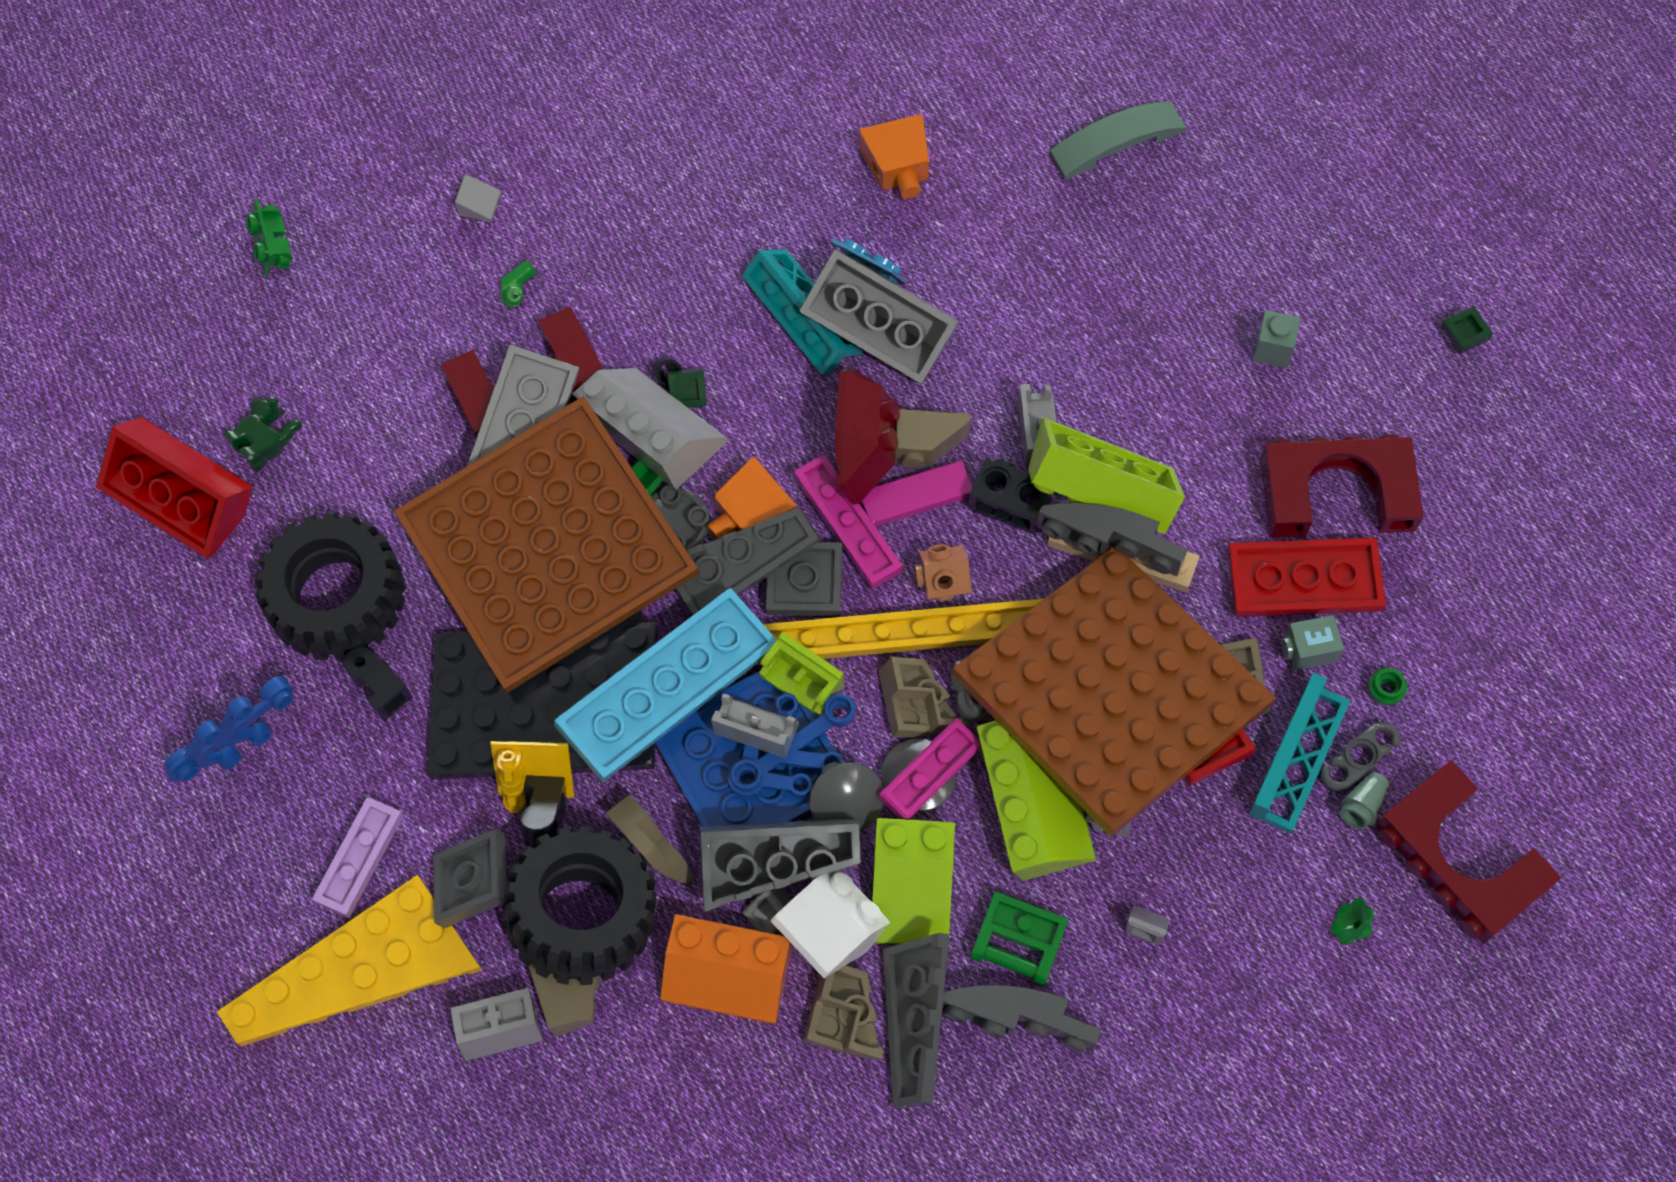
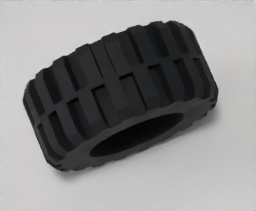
(305, 551)
(579, 858)

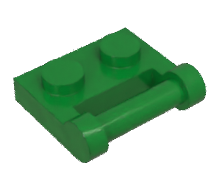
(1024, 926)

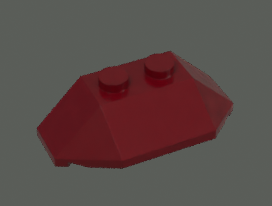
(863, 434)

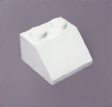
(831, 922)

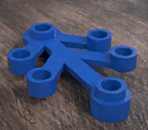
(208, 737)
(761, 768)

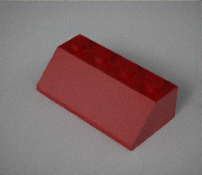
(172, 485)

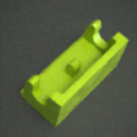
(801, 673)

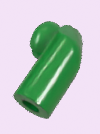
(512, 284)

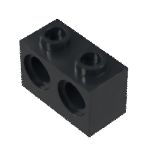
(1007, 503)

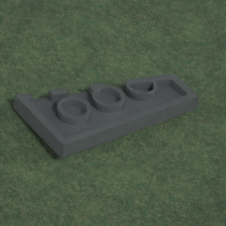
(746, 557)
(914, 1012)

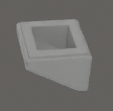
(477, 199)
(764, 908)
(1146, 925)

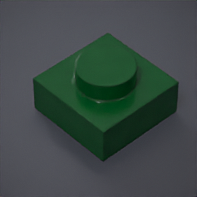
(1466, 330)
(688, 387)

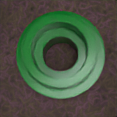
(1389, 676)

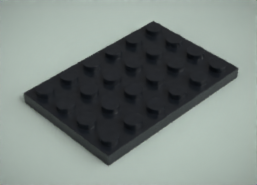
(474, 708)

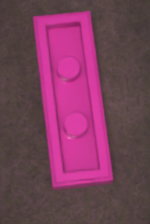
(917, 493)
(930, 770)

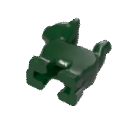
(261, 438)

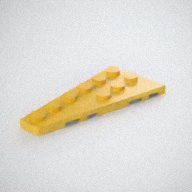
(361, 964)

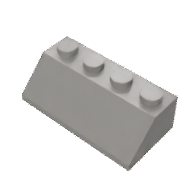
(879, 316)
(651, 423)

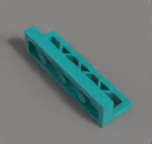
(781, 294)
(1291, 742)

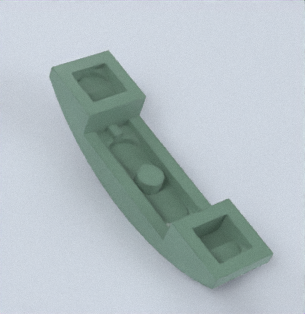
(1116, 133)

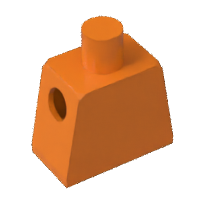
(897, 154)
(747, 500)

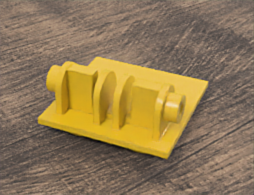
(518, 759)

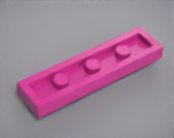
(848, 523)

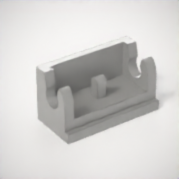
(1032, 409)
(754, 726)
(496, 1024)

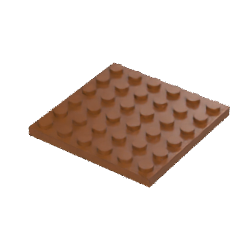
(546, 543)
(1113, 689)

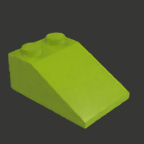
(913, 878)

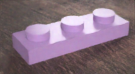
(358, 857)

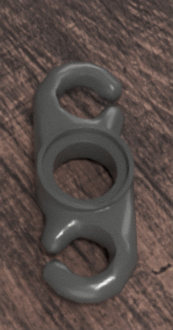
(1354, 771)

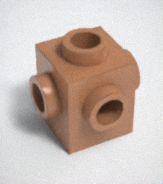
(943, 572)

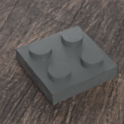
(808, 583)
(469, 878)

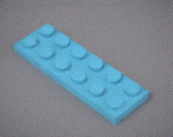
(665, 684)

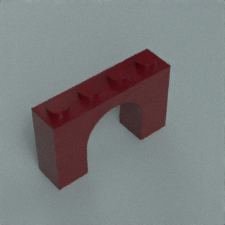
(566, 343)
(1381, 462)
(1480, 904)

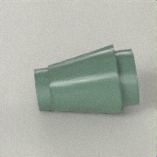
(1364, 802)

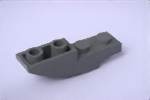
(1100, 526)
(1003, 1007)

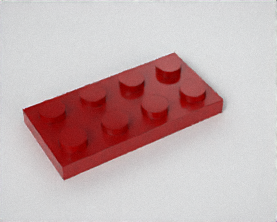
(1306, 577)

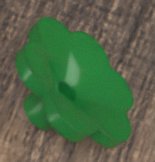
(1353, 922)

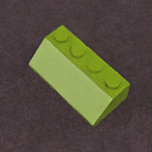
(1103, 474)
(1037, 817)

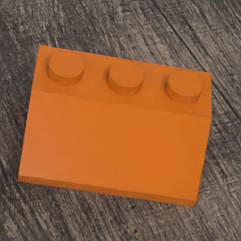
(725, 969)

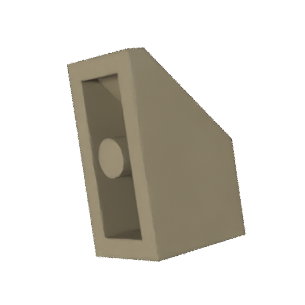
(928, 436)

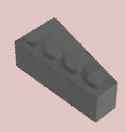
(769, 856)

